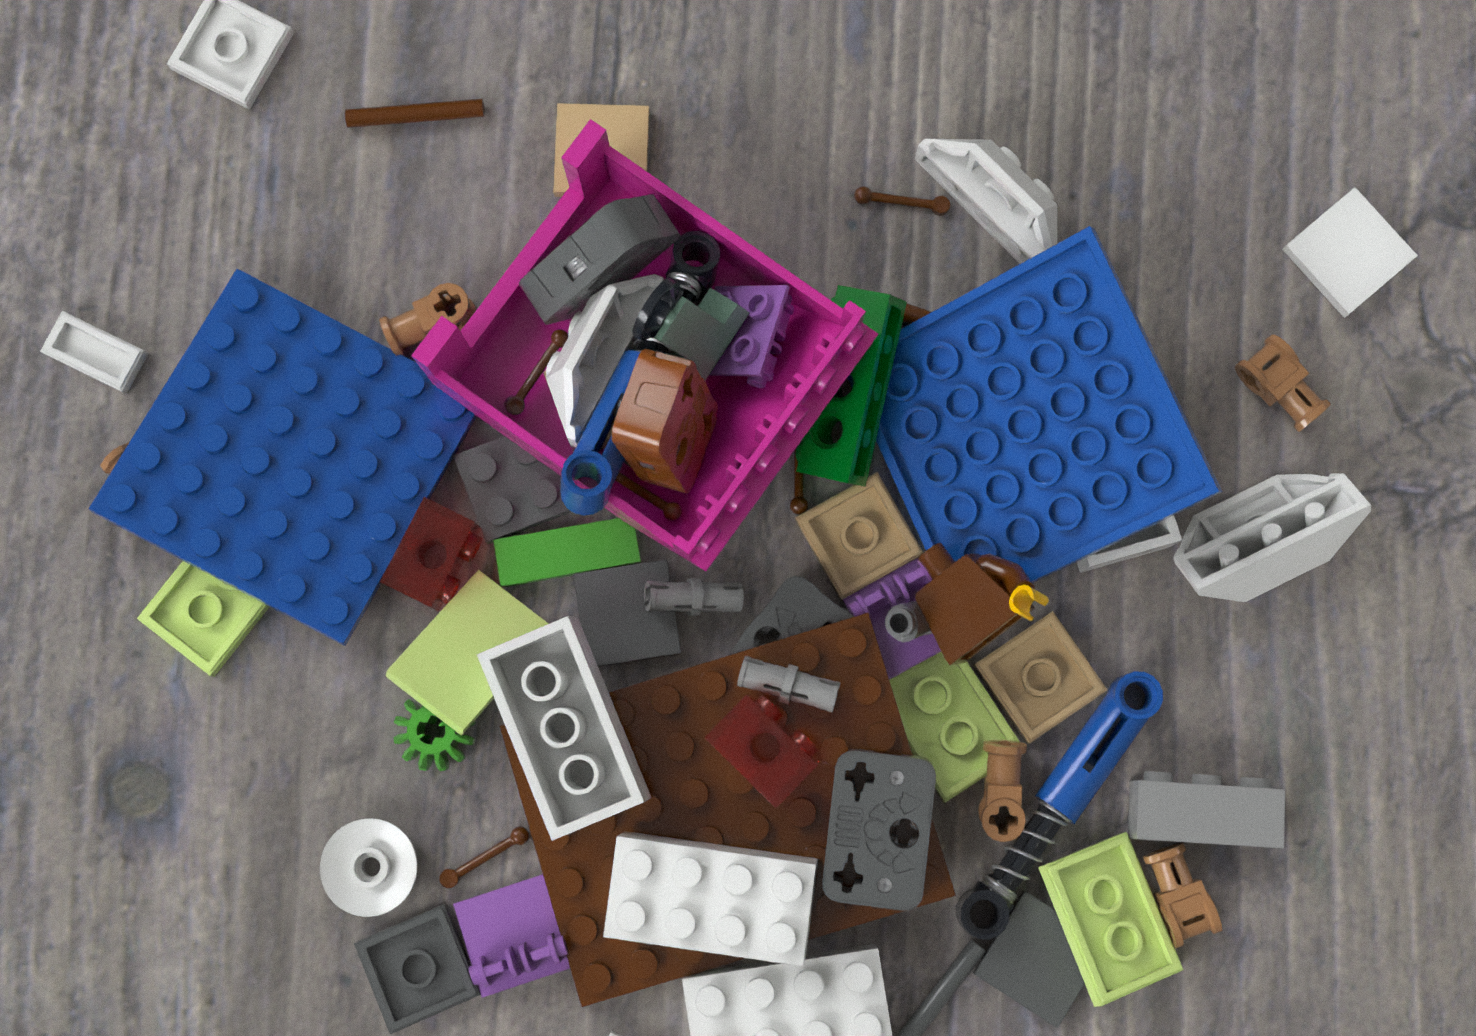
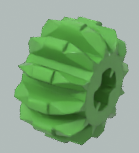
(419, 741)

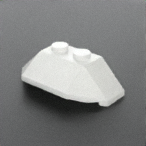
(994, 192)
(593, 350)
(1269, 534)

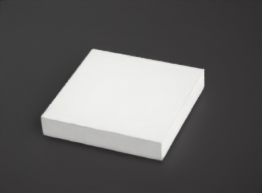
(231, 49)
(1349, 252)

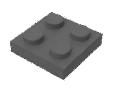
(509, 488)

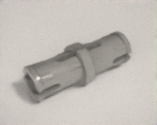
(693, 596)
(788, 684)

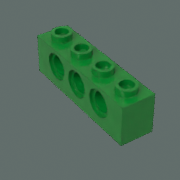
(862, 408)

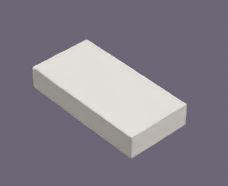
(94, 352)

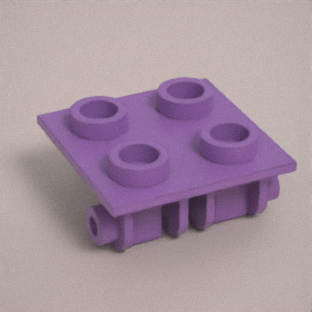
(755, 340)
(878, 599)
(511, 936)

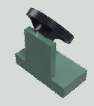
(690, 330)

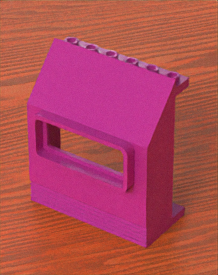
(753, 424)

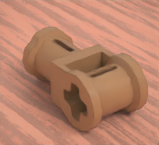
(416, 323)
(1282, 381)
(1003, 788)
(1181, 896)

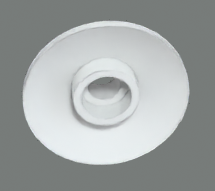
(344, 871)

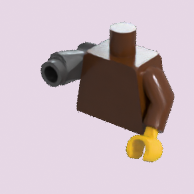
(965, 603)

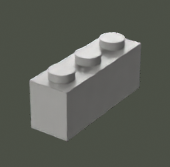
(1206, 811)

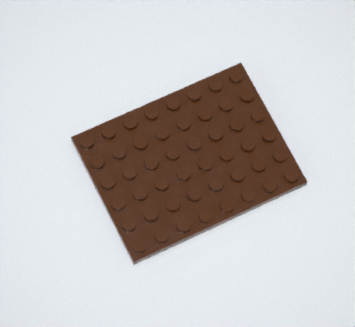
(709, 801)

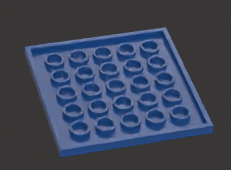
(1038, 417)
(286, 457)

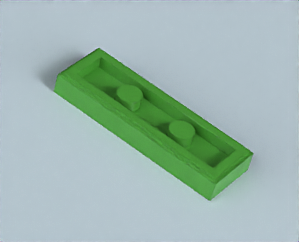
(566, 552)

